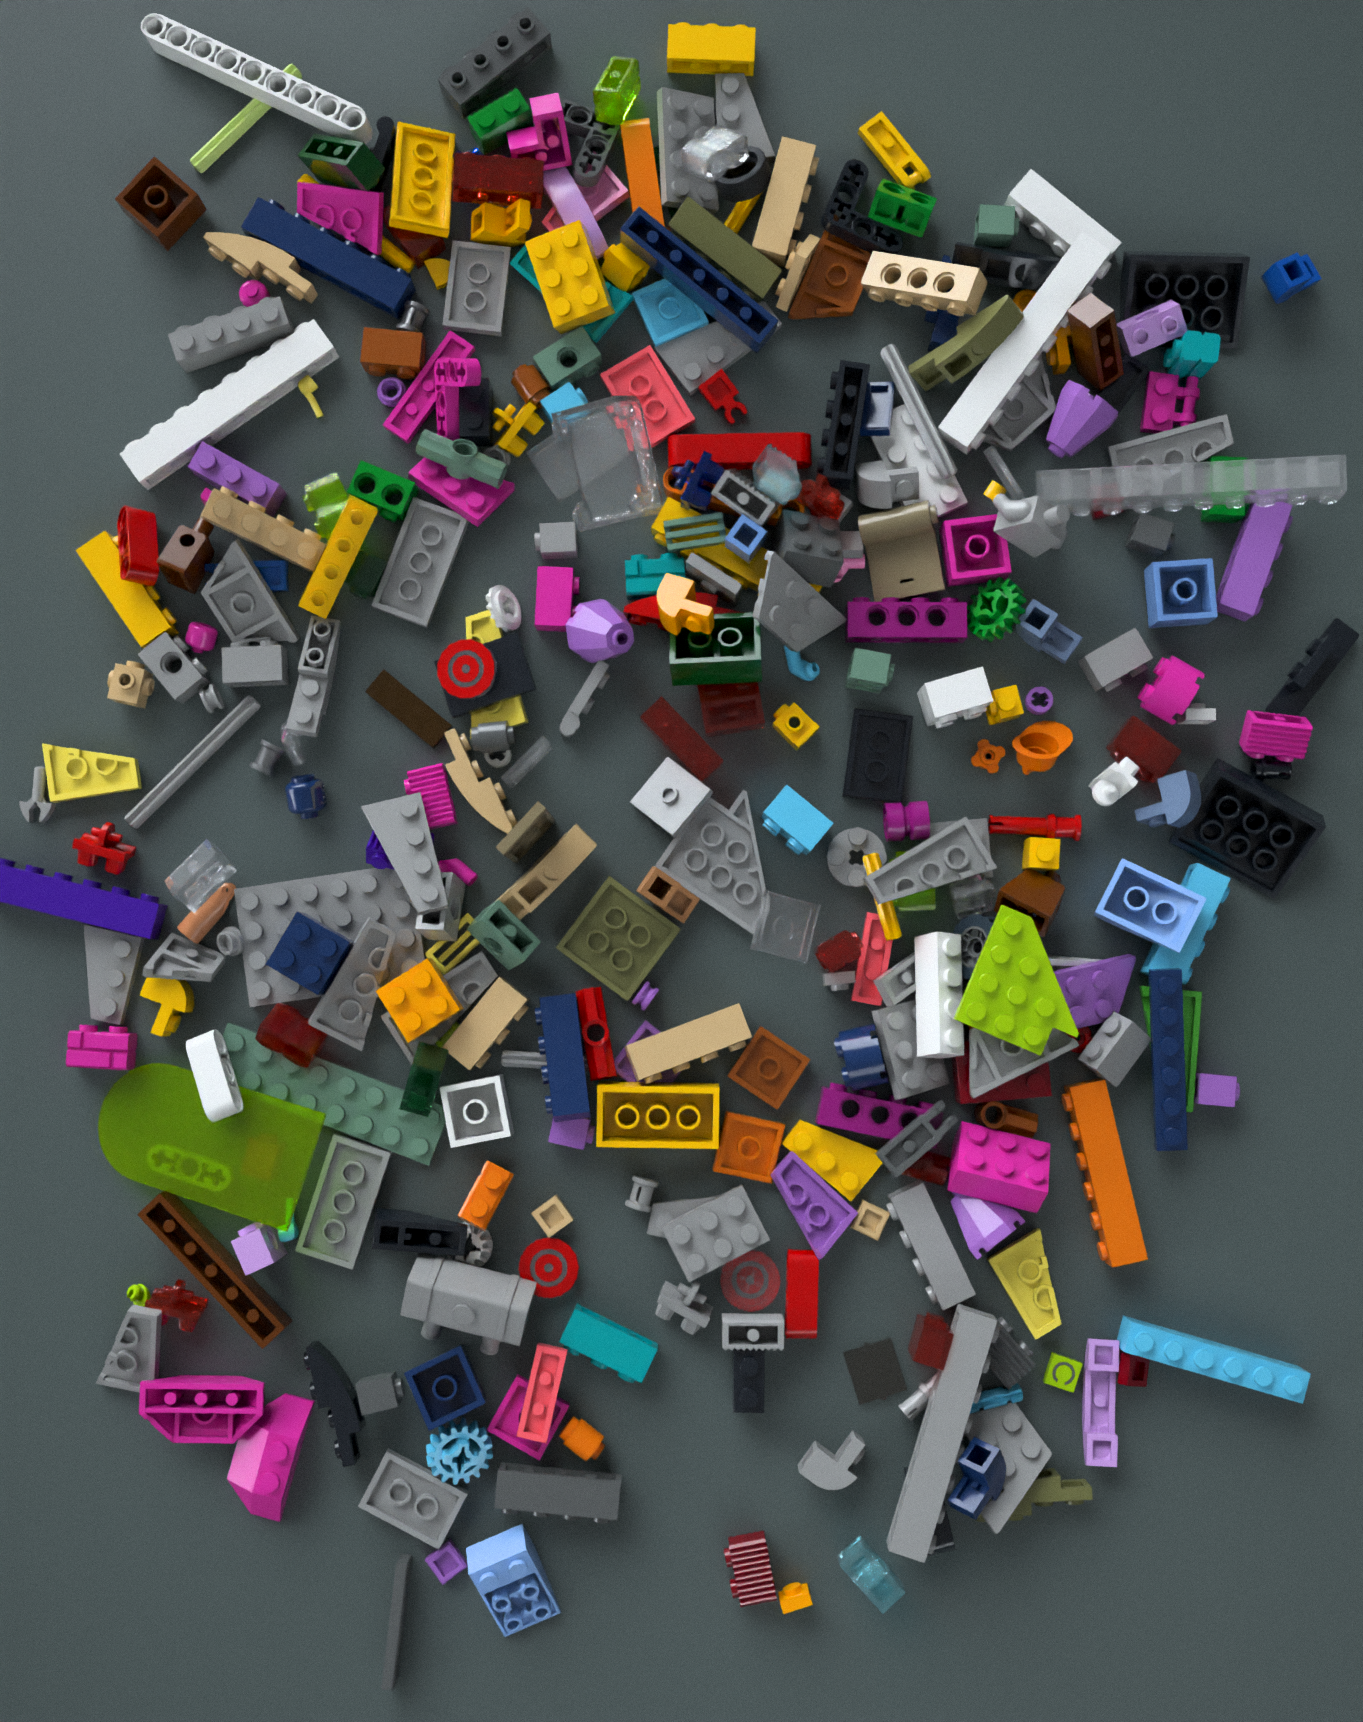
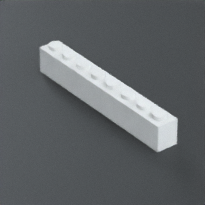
(1020, 350)
(229, 404)

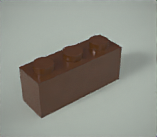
(1095, 341)

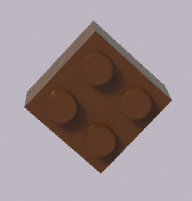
(160, 203)

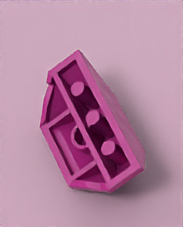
(202, 1407)
(269, 1455)

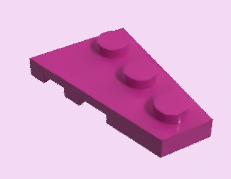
(345, 211)
(464, 496)

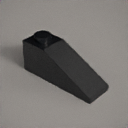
(417, 1233)

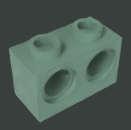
(869, 671)

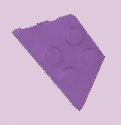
(1095, 988)

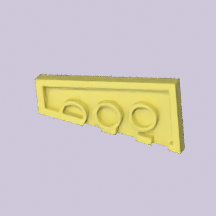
(483, 630)

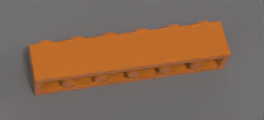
(1104, 1172)

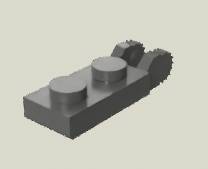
(914, 1140)

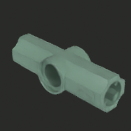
(461, 458)

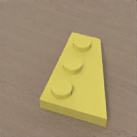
(86, 774)
(1026, 1279)

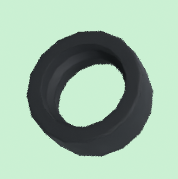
(749, 185)

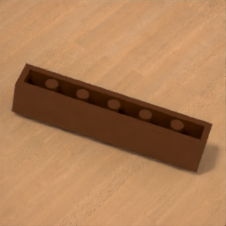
(215, 1268)

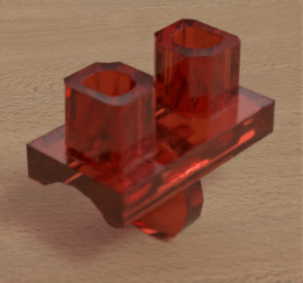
(821, 498)
(178, 1303)

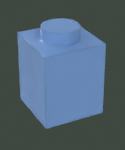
(745, 538)

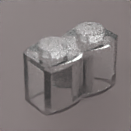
(714, 153)

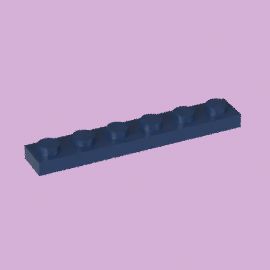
(1168, 1059)

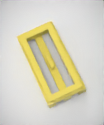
(430, 953)

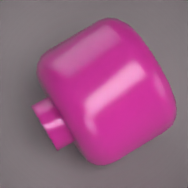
(252, 292)
(201, 637)

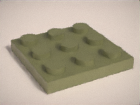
(618, 938)

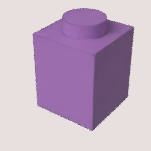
(1216, 1089)
(572, 1133)

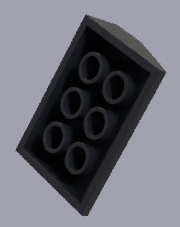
(1204, 284)
(1249, 829)

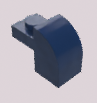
(982, 1478)

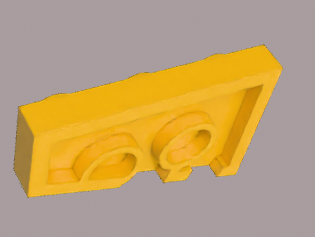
(836, 1159)

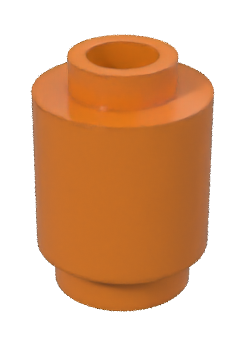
(582, 1439)

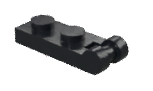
(384, 147)

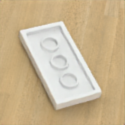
(906, 450)

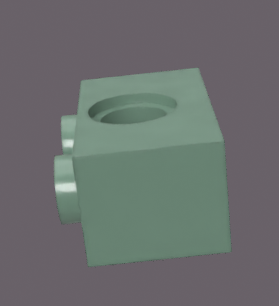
(574, 346)
(503, 935)

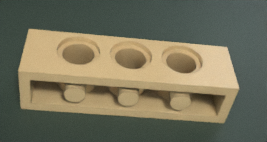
(885, 268)

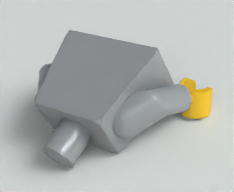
(1030, 522)

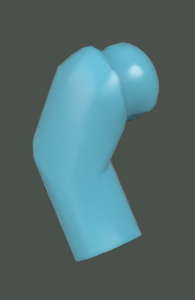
(800, 667)

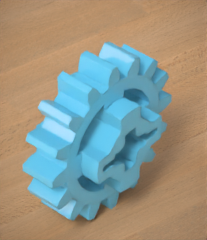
(455, 1454)

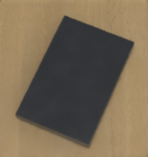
(511, 679)
(877, 756)

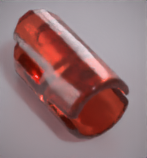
(930, 1168)

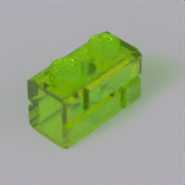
(617, 90)

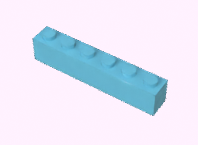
(1213, 1359)

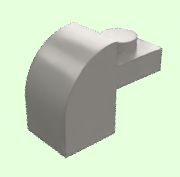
(881, 487)
(829, 1469)

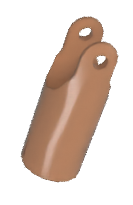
(198, 924)

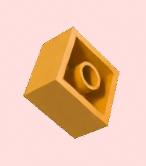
(419, 999)

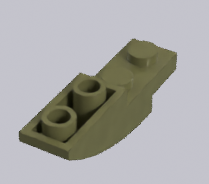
(972, 345)
(1049, 1489)

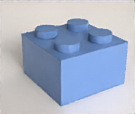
(1180, 593)

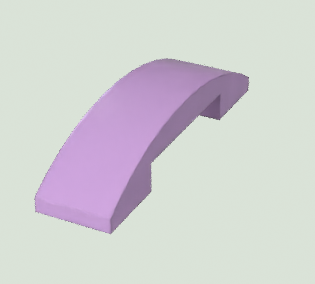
(571, 205)
(1098, 1402)

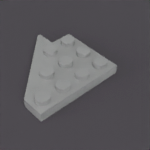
(720, 860)

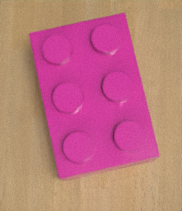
(999, 1167)

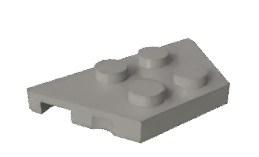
(1025, 413)
(245, 601)
(792, 606)
(998, 1061)

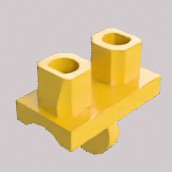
(525, 418)

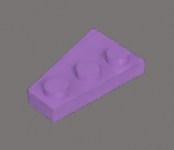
(814, 1204)

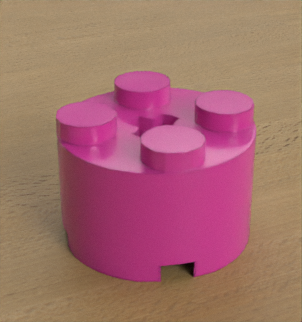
(1171, 689)

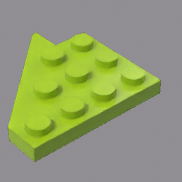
(1015, 987)

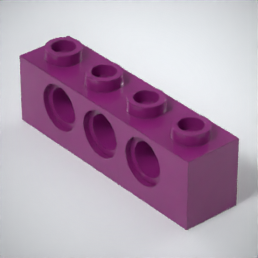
(860, 630)
(830, 1112)

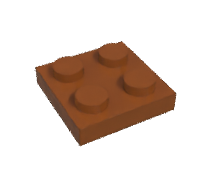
(768, 1067)

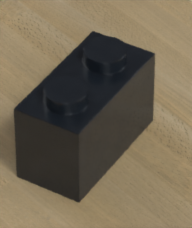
(476, 413)
(748, 1381)

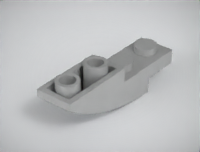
(315, 676)

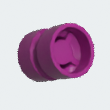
(906, 821)

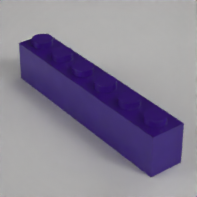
(81, 901)

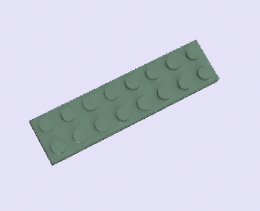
(349, 1098)

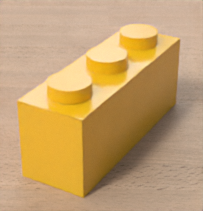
(710, 49)

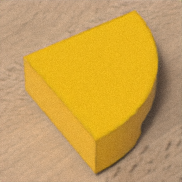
(438, 271)

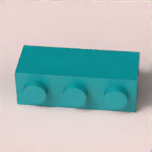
(608, 1344)

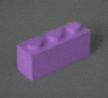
(225, 471)

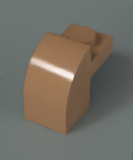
(667, 894)

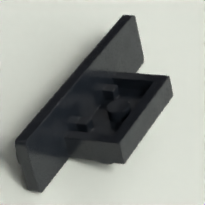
(1314, 669)

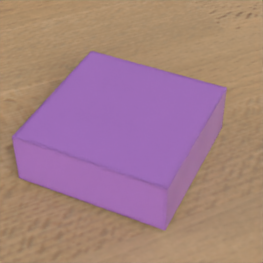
(446, 1561)

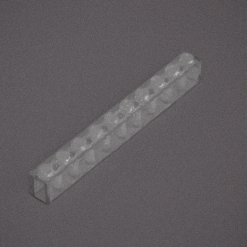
(1195, 484)

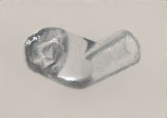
(292, 746)

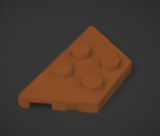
(832, 280)

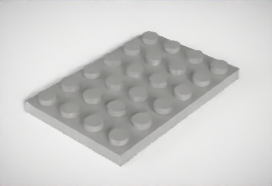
(335, 900)

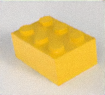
(570, 277)

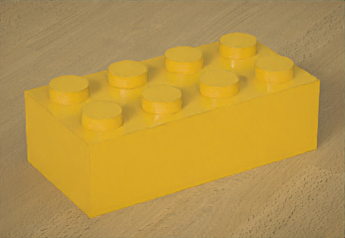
(657, 1115)

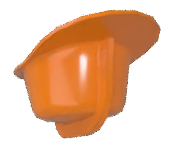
(1041, 745)

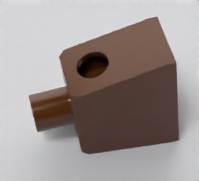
(186, 556)
(1034, 896)

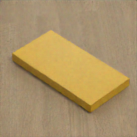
(422, 180)

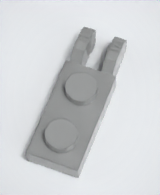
(583, 701)

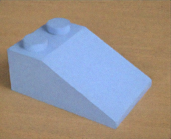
(1149, 906)

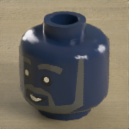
(306, 796)

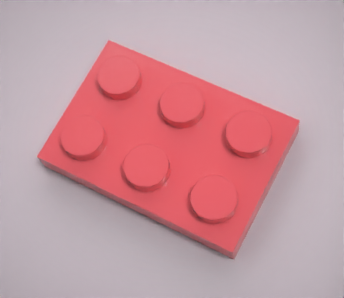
(660, 400)

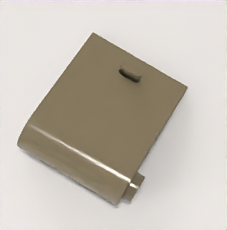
(901, 548)

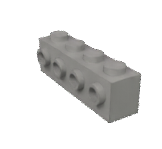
(231, 334)

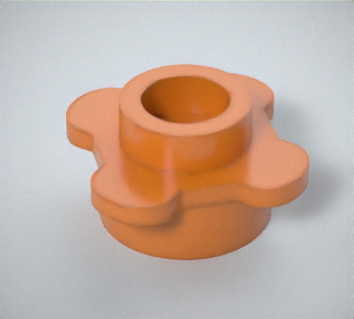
(980, 760)

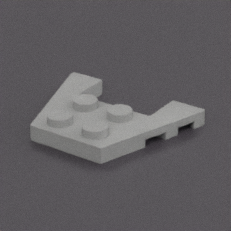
(1023, 1454)

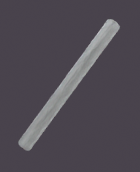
(192, 762)

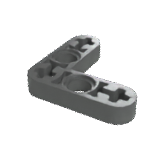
(594, 137)

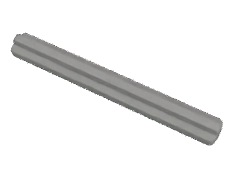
(918, 411)

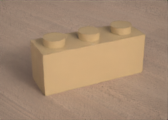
(487, 1024)

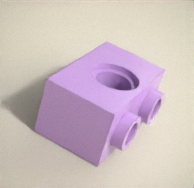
(1151, 328)
(258, 1247)

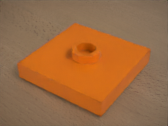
(748, 1147)

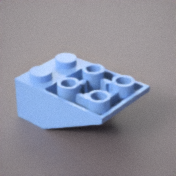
(512, 1580)

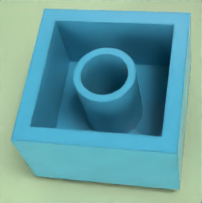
(795, 821)

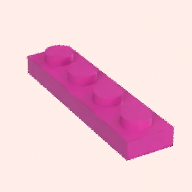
(420, 397)

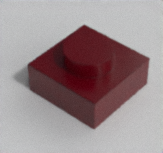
(1133, 1370)

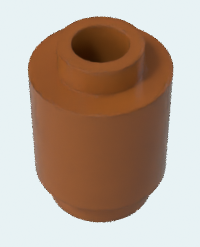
(530, 384)

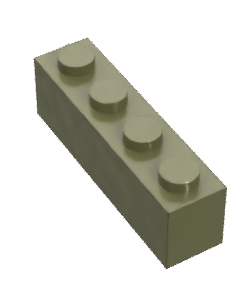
(724, 249)

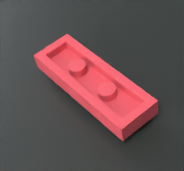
(872, 962)
(542, 1392)

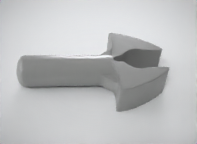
(37, 798)

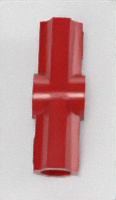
(593, 1014)

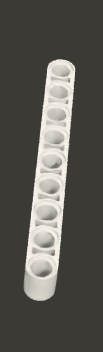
(241, 71)

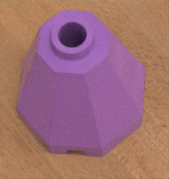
(1078, 420)
(598, 631)
(983, 1222)

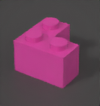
(546, 139)

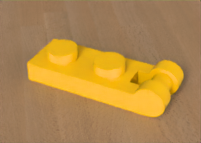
(893, 151)

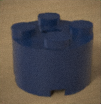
(861, 1056)

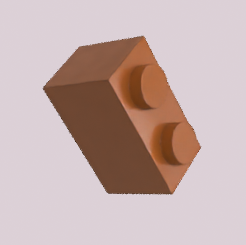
(393, 352)

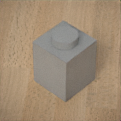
(557, 540)

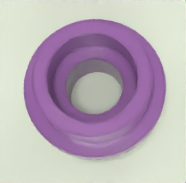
(388, 384)

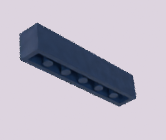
(330, 258)
(698, 279)

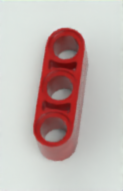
(137, 546)
(801, 1294)

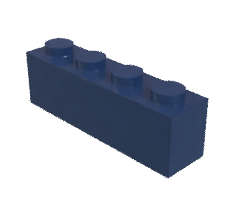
(564, 1058)

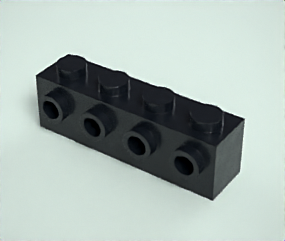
(845, 423)

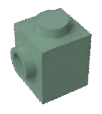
(995, 225)

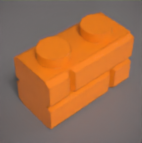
(485, 1196)

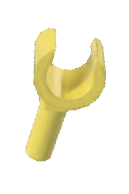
(307, 387)

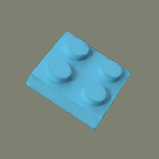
(667, 312)

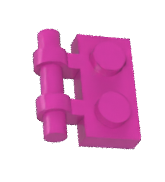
(1160, 402)

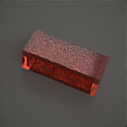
(497, 179)
(681, 740)

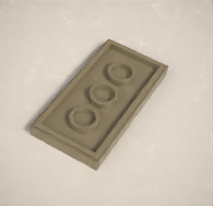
(526, 833)

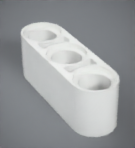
(214, 1075)

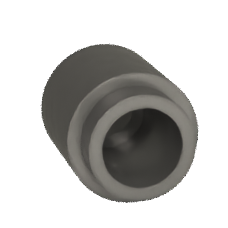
(493, 737)

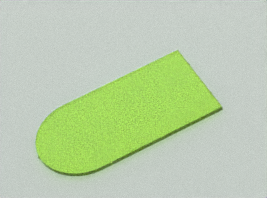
(242, 1164)

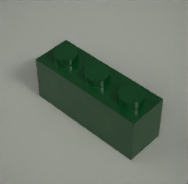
(341, 162)

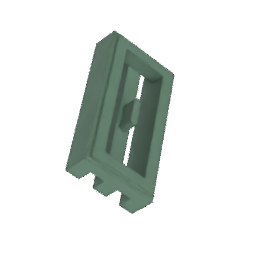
(690, 521)

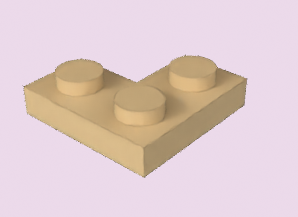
(797, 265)

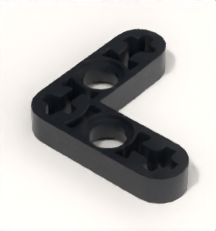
(850, 219)

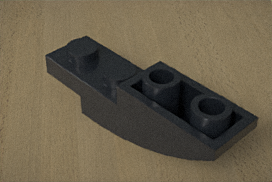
(1005, 267)
(334, 1389)

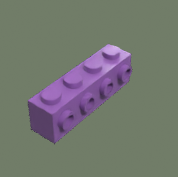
(1251, 560)

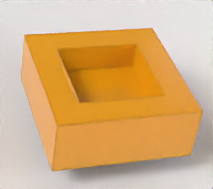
(794, 1597)

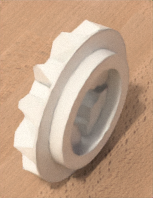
(504, 608)
(480, 1240)

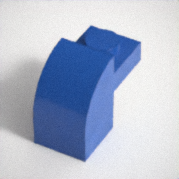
(1290, 277)

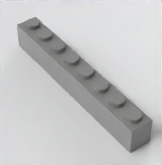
(941, 1435)

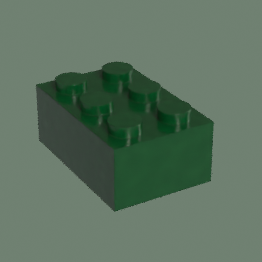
(725, 656)

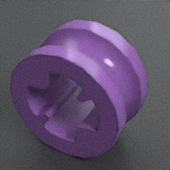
(1039, 691)
(645, 996)

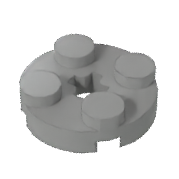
(838, 855)

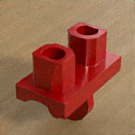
(104, 843)

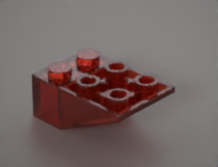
(730, 708)

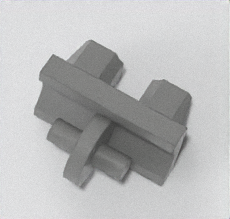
(685, 1302)

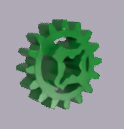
(995, 609)

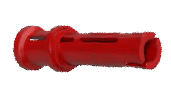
(1050, 826)

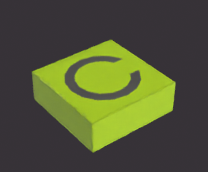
(1062, 1372)

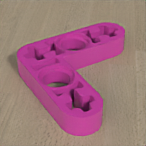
(448, 377)

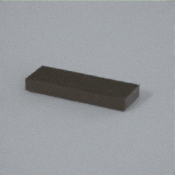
(408, 708)

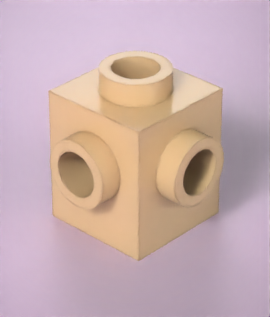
(130, 684)

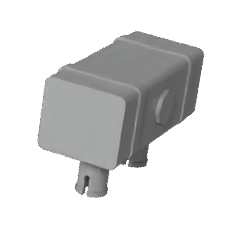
(468, 1301)

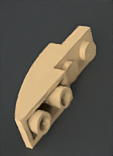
(257, 258)
(482, 795)
(548, 872)

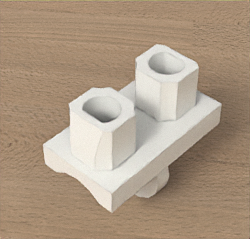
(1114, 782)

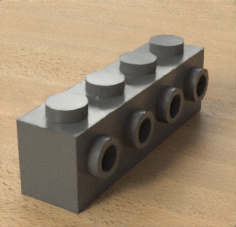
(495, 62)
(558, 1492)

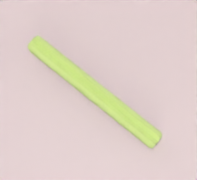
(234, 130)

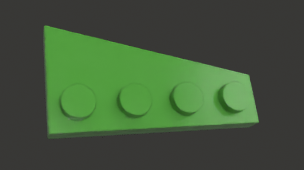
(1191, 1017)

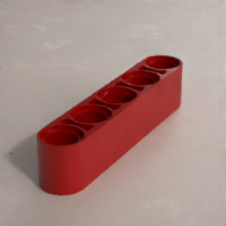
(738, 449)

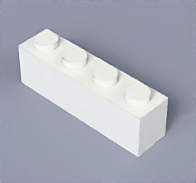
(1054, 216)
(938, 995)

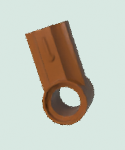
(1008, 1119)

